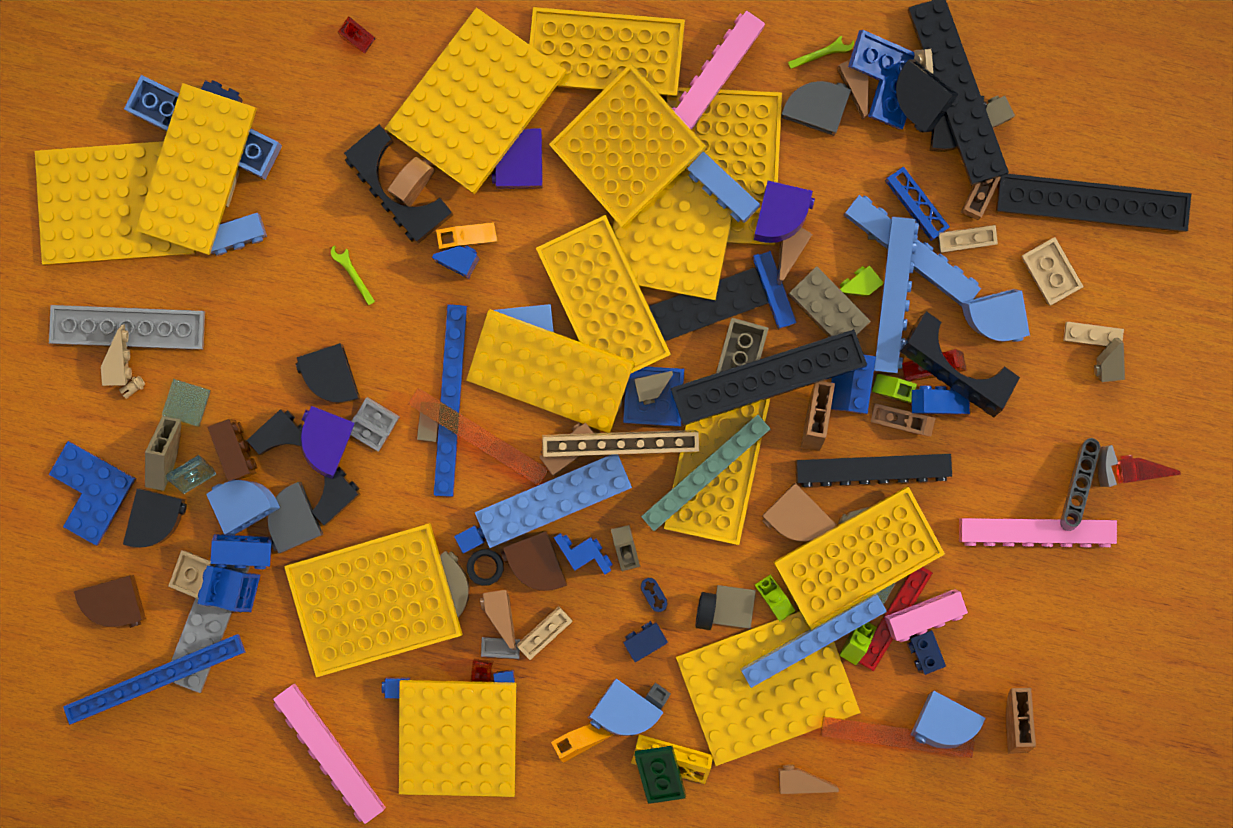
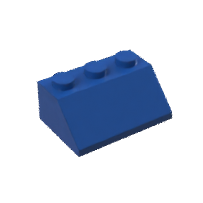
(854, 389)
(241, 551)

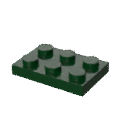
(660, 774)

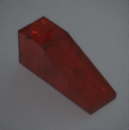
(914, 372)
(1139, 469)

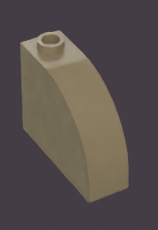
(162, 453)
(456, 580)

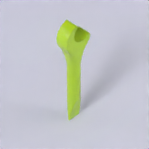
(835, 47)
(344, 260)

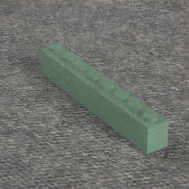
(705, 472)

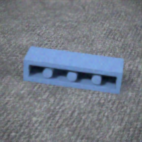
(722, 186)

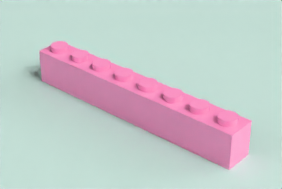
(719, 68)
(1036, 531)
(329, 753)

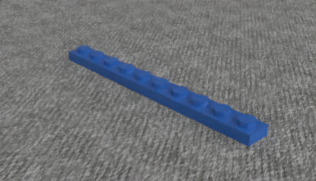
(451, 397)
(154, 679)

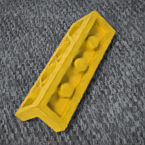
(687, 758)

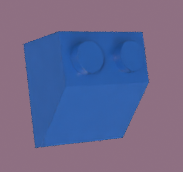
(458, 260)

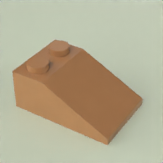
(498, 609)

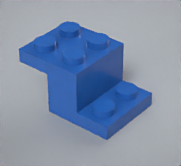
(583, 552)
(228, 589)

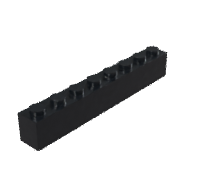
(873, 468)

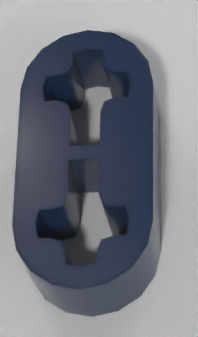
(649, 596)

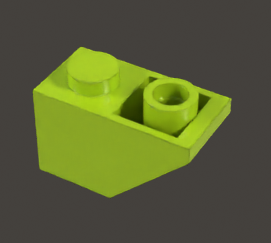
(862, 284)
(894, 388)
(775, 598)
(858, 643)

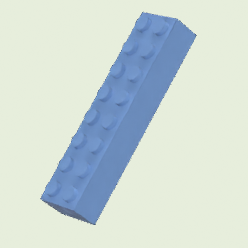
(156, 105)
(553, 500)

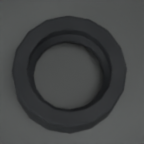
(499, 564)
(706, 611)

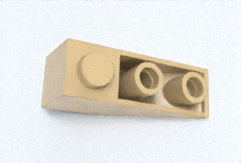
(115, 365)

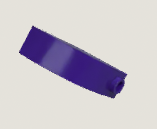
(522, 163)
(782, 212)
(324, 440)

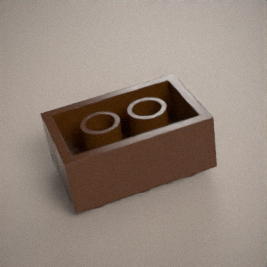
(232, 449)

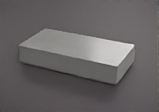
(498, 648)

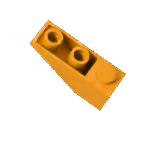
(466, 235)
(578, 741)

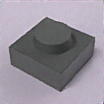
(657, 696)

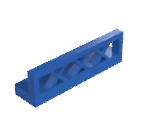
(913, 206)
(775, 293)

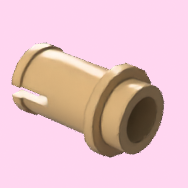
(133, 386)

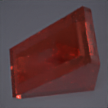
(356, 35)
(481, 670)

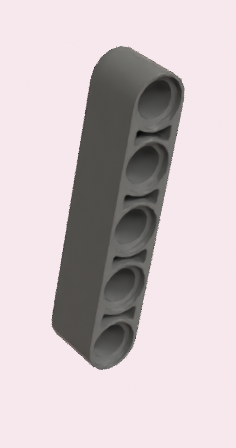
(1076, 492)

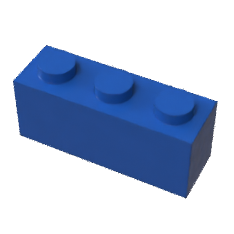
(939, 401)

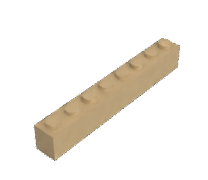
(620, 443)

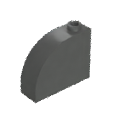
(817, 106)
(293, 521)

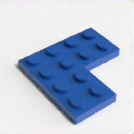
(883, 62)
(101, 488)

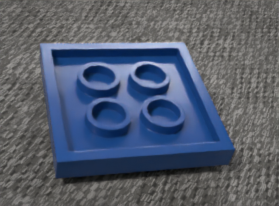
(663, 410)

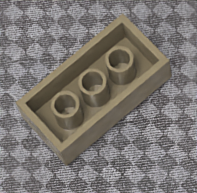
(827, 305)
(742, 344)

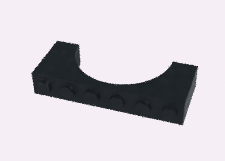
(366, 158)
(924, 349)
(337, 492)

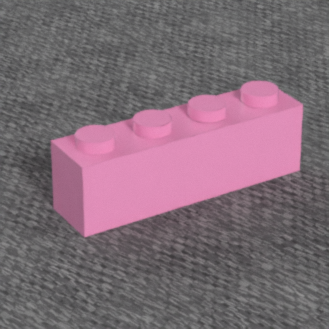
(926, 615)

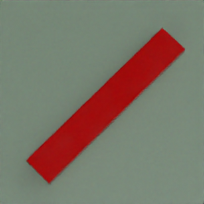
(904, 598)

